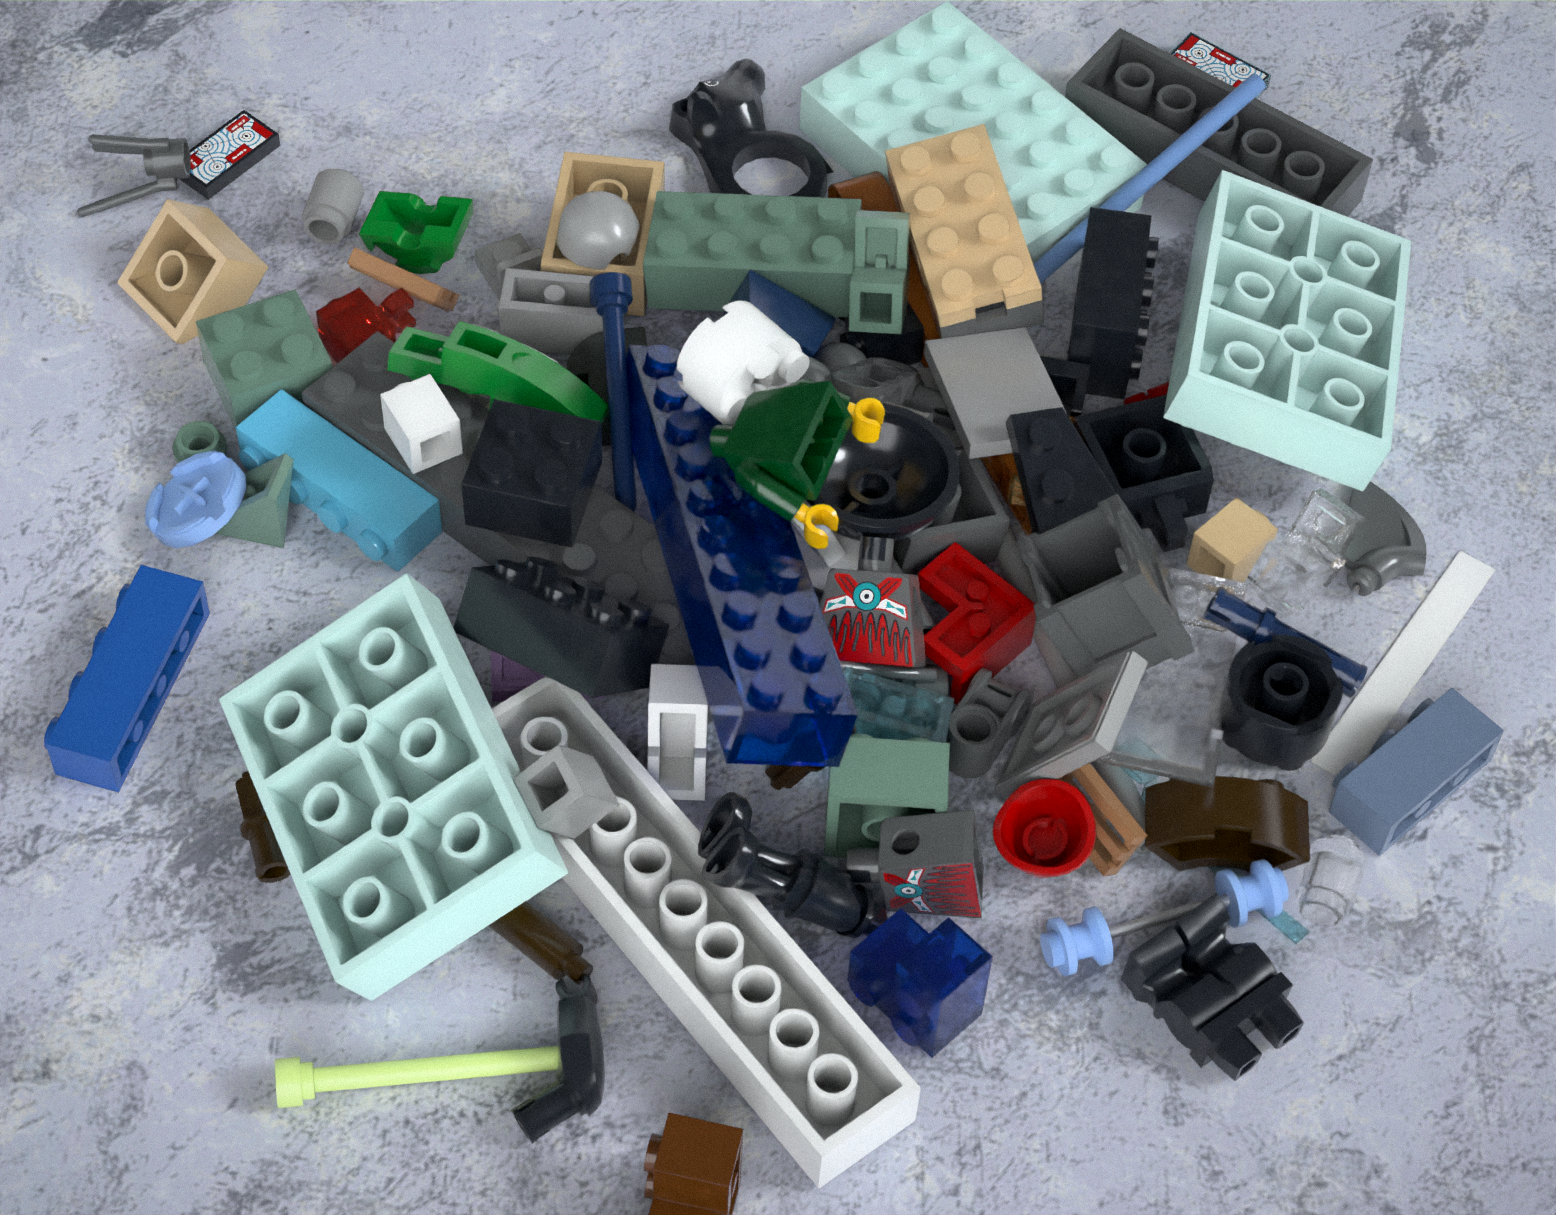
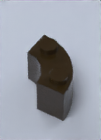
(1226, 824)

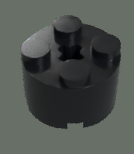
(1280, 701)

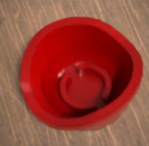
(1045, 829)

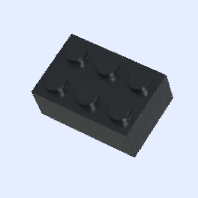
(1110, 299)
(561, 626)

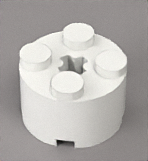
(736, 358)

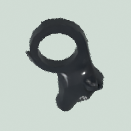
(727, 129)

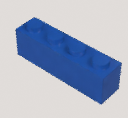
(127, 678)

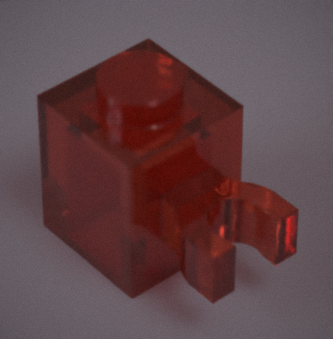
(355, 318)

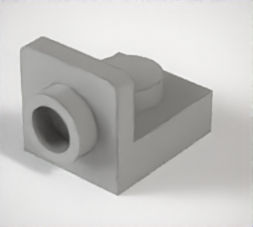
(504, 254)

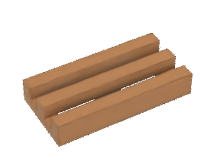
(400, 278)
(1109, 852)

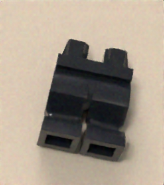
(1223, 1000)

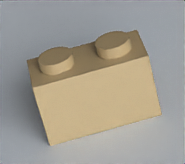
(190, 269)

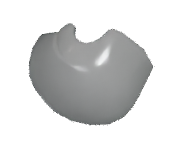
(596, 229)

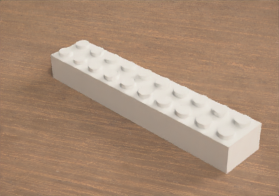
(717, 954)

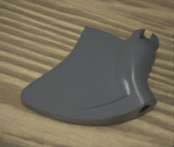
(1385, 544)

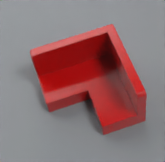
(986, 618)

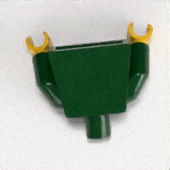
(788, 444)

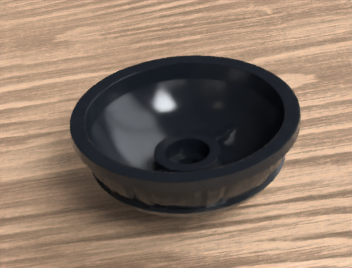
(894, 483)

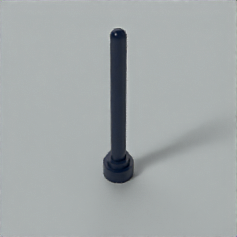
(611, 297)

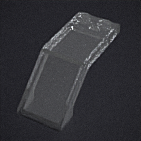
(1177, 705)

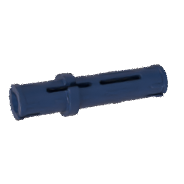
(1261, 625)

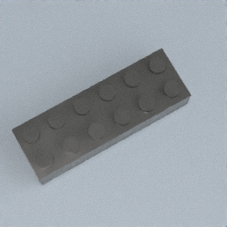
(1154, 98)

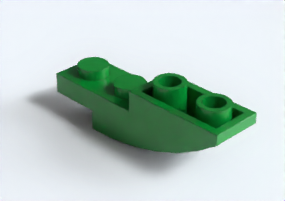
(494, 366)

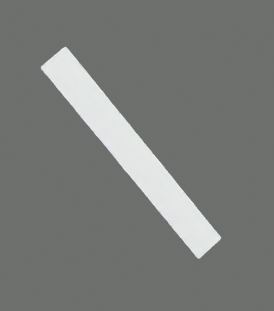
(1404, 663)

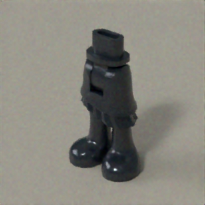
(798, 882)

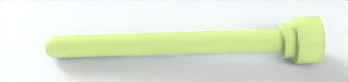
(301, 1081)

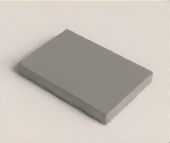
(986, 382)
(1073, 724)

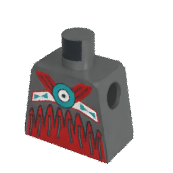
(874, 612)
(925, 864)

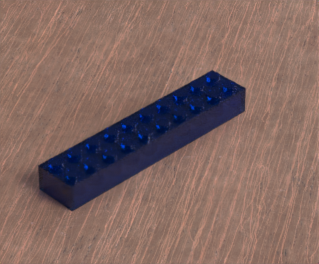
(737, 584)

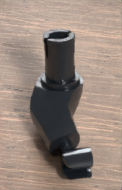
(580, 1066)

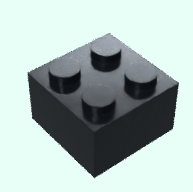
(532, 473)

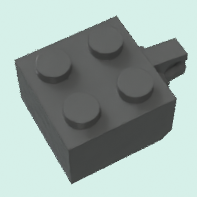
(972, 520)

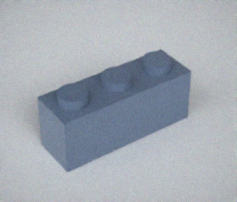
(1414, 770)

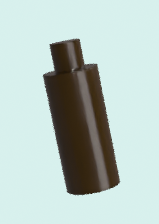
(543, 942)

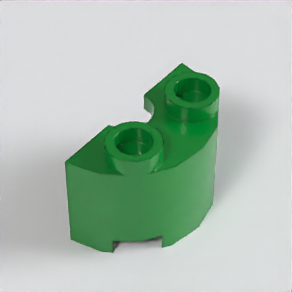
(414, 232)

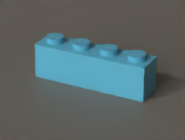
(342, 481)

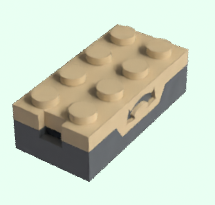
(965, 234)

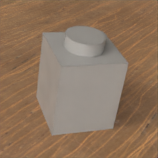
(565, 791)

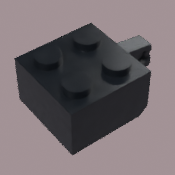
(1150, 465)

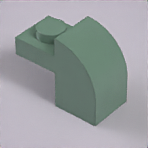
(880, 272)

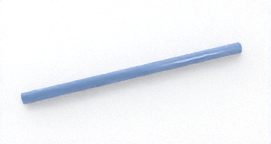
(1154, 171)

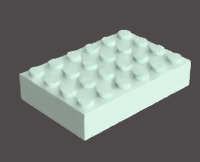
(954, 76)
(1291, 332)
(389, 788)

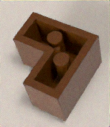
(693, 1167)

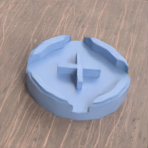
(196, 500)

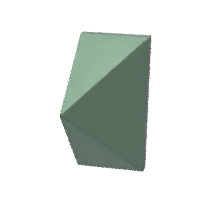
(264, 504)

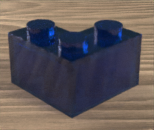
(921, 979)

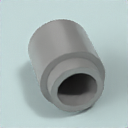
(332, 206)

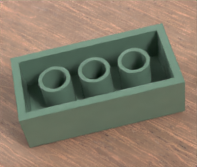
(710, 241)

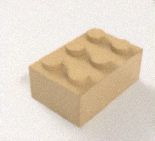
(631, 180)

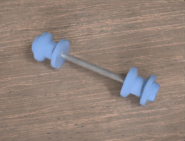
(1065, 945)

